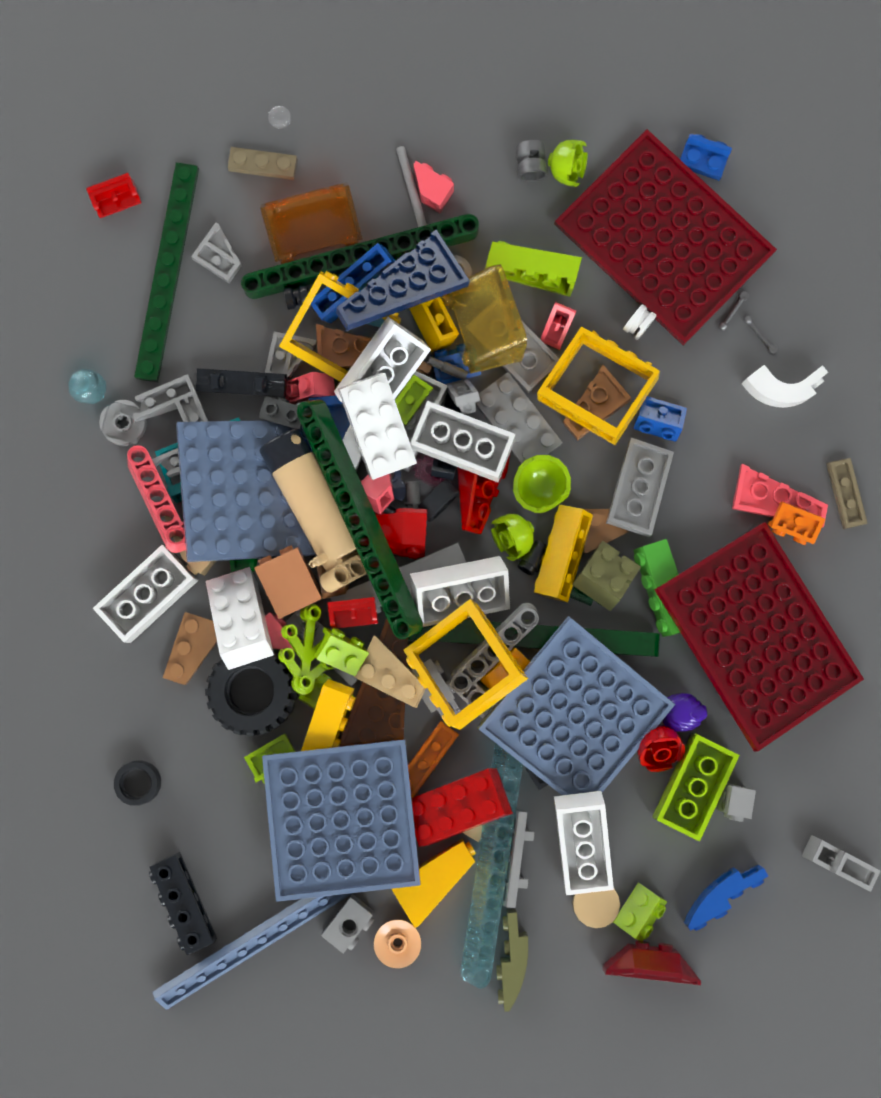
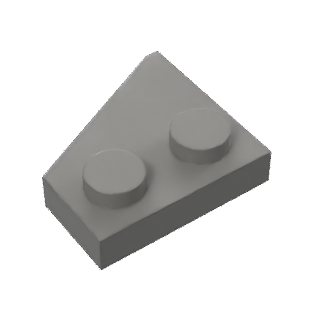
(217, 255)
(282, 361)

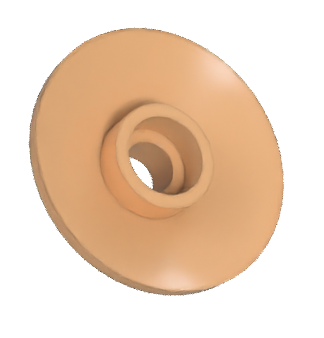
(393, 955)

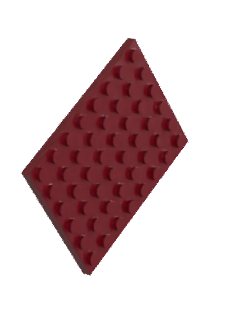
(665, 236)
(759, 636)

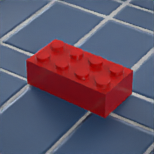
(459, 806)

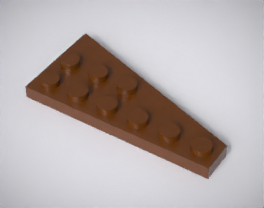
(374, 713)

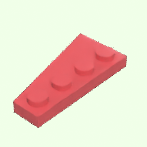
(762, 495)

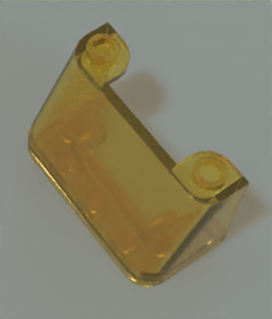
(488, 321)

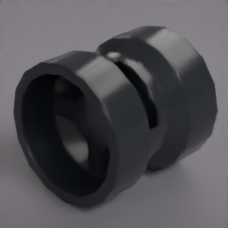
(295, 296)

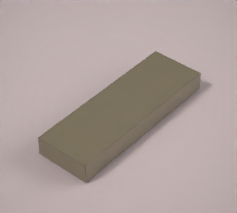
(846, 493)

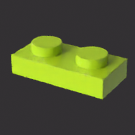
(412, 398)

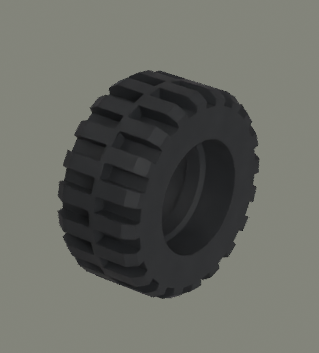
(251, 723)

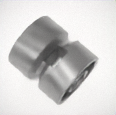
(531, 156)

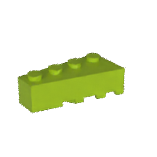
(536, 267)

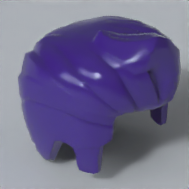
(686, 713)

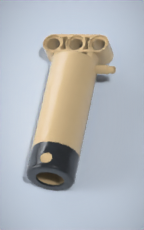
(314, 507)

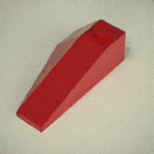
(475, 498)
(405, 531)

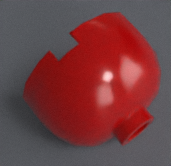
(660, 749)

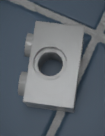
(737, 802)
(335, 931)

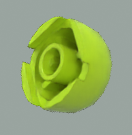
(568, 162)
(513, 535)

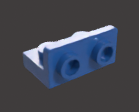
(705, 156)
(453, 357)
(660, 419)

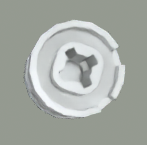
(639, 322)

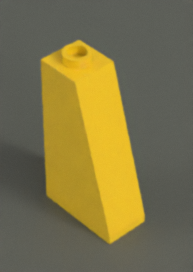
(436, 878)

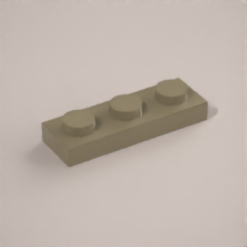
(262, 163)

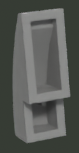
(841, 863)

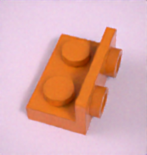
(797, 523)

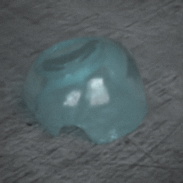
(87, 386)

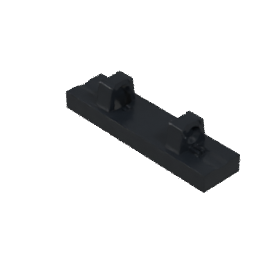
(241, 382)

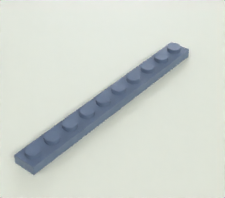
(243, 948)

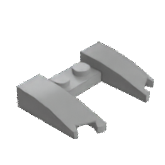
(173, 395)

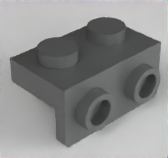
(280, 412)

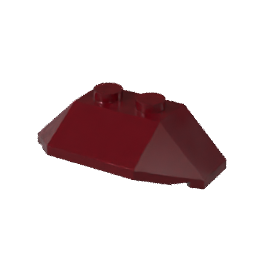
(651, 963)

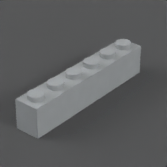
(446, 557)

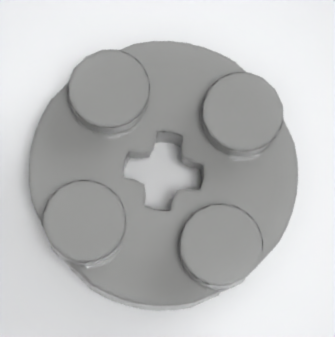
(112, 430)

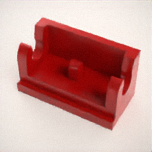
(114, 195)
(353, 612)

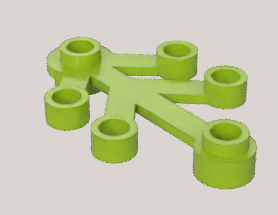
(304, 651)

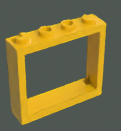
(307, 354)
(581, 416)
(489, 698)

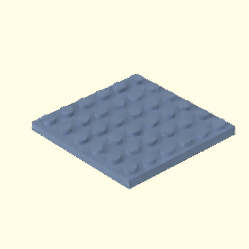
(230, 494)
(576, 713)
(341, 820)

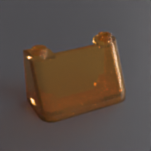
(311, 221)

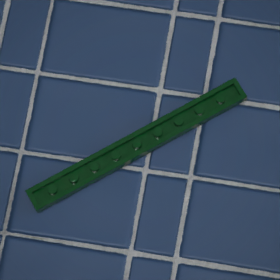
(166, 272)

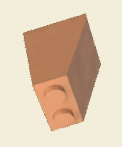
(288, 581)

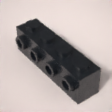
(183, 903)

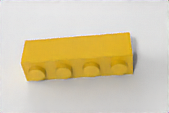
(435, 324)
(563, 553)
(329, 716)

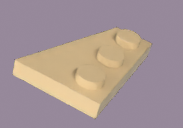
(389, 674)

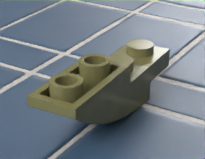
(513, 967)

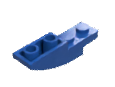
(713, 900)

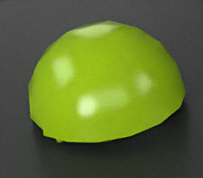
(541, 483)

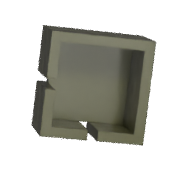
(606, 576)

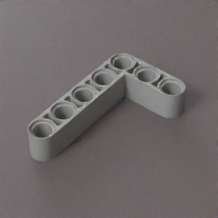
(489, 658)

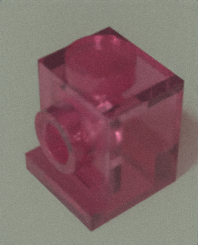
(422, 475)

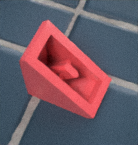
(557, 325)

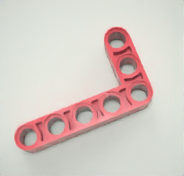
(156, 488)

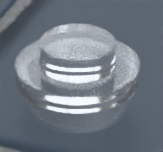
(279, 117)

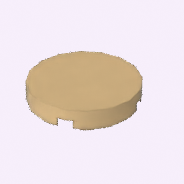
(596, 908)

